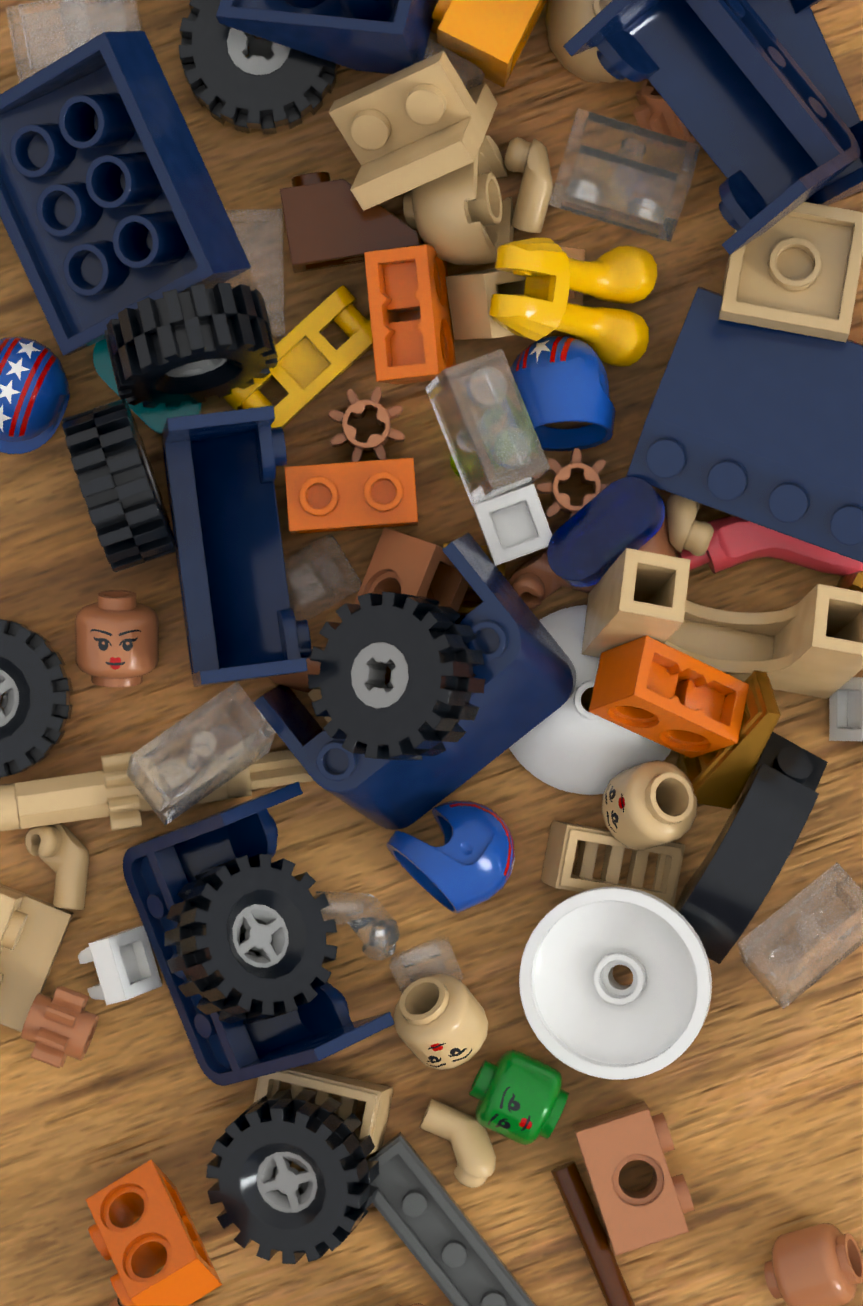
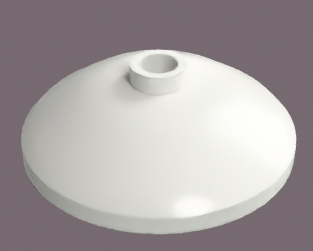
(574, 746)
(590, 1016)

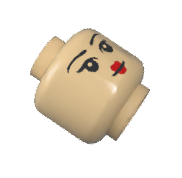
(649, 805)
(440, 1021)

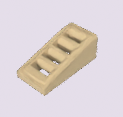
(561, 855)
(376, 1096)

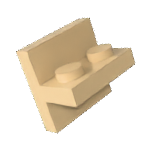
(412, 128)
(798, 274)
(28, 947)

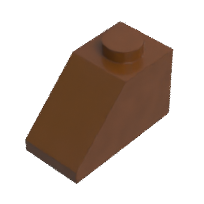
(330, 226)

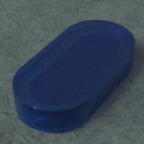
(594, 537)

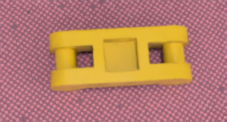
(308, 360)

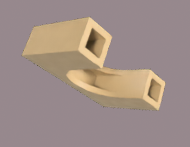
(801, 648)

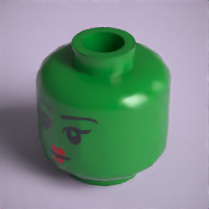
(518, 1097)

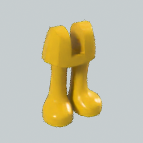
(618, 276)

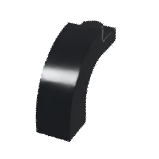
(752, 845)

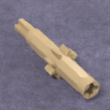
(115, 795)

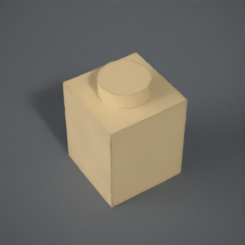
(471, 300)

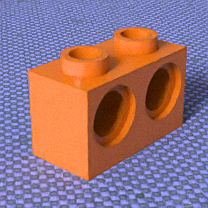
(409, 314)
(351, 496)
(669, 697)
(157, 1239)

